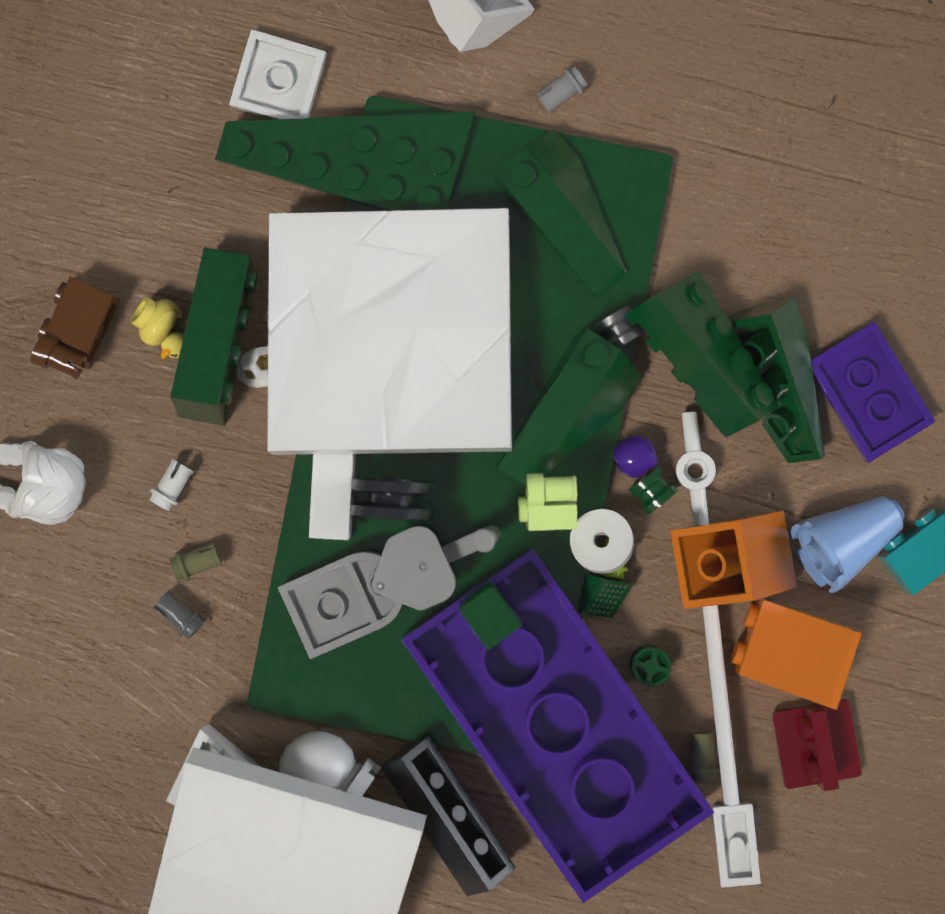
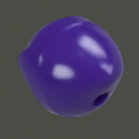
(635, 455)

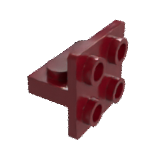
(816, 745)

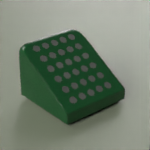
(602, 595)

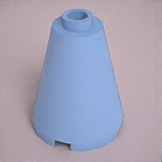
(846, 539)

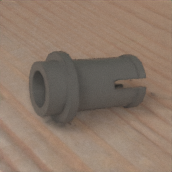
(179, 615)

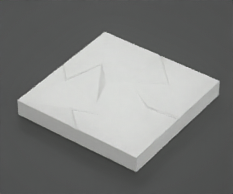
(389, 332)
(280, 845)

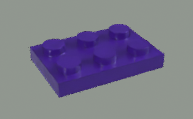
(870, 392)

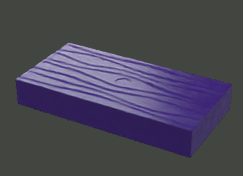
(560, 730)

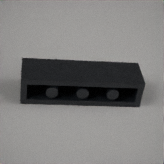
(452, 818)

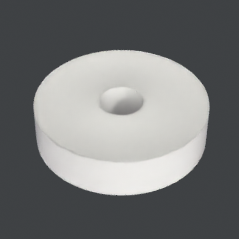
(603, 559)

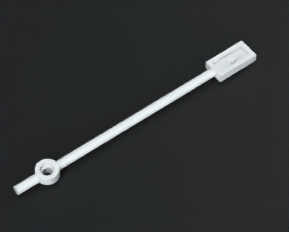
(733, 820)

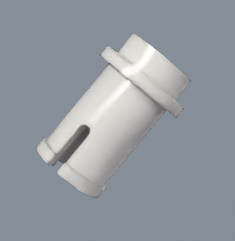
(170, 485)

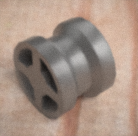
(618, 328)

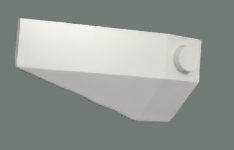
(478, 22)

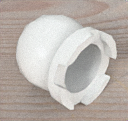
(328, 762)

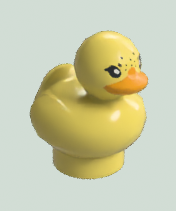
(156, 322)

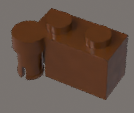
(75, 328)

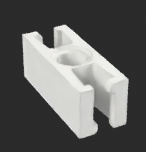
(332, 496)

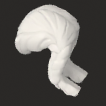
(49, 485)

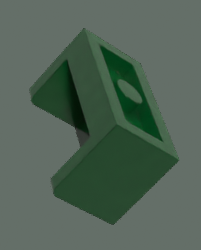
(489, 615)

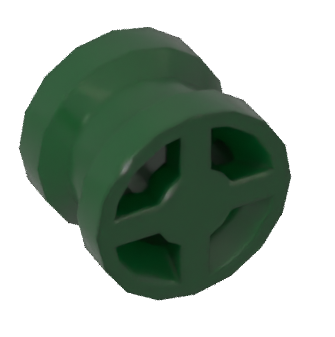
(653, 490)
(656, 668)

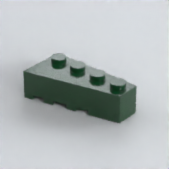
(212, 336)
(705, 353)

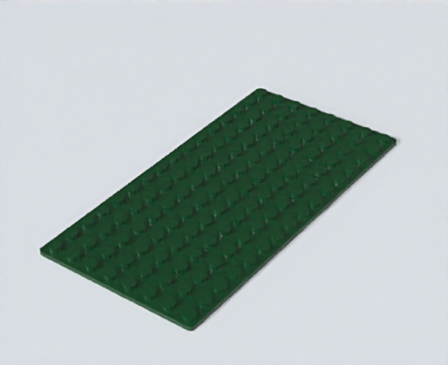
(375, 679)

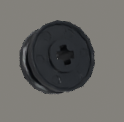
(392, 499)

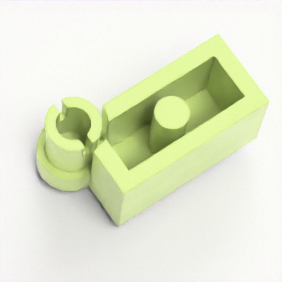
(549, 503)

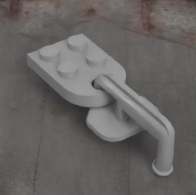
(371, 587)

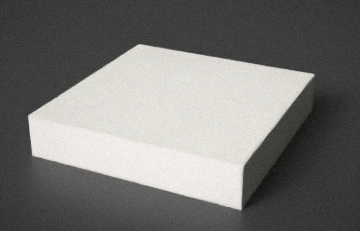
(277, 77)

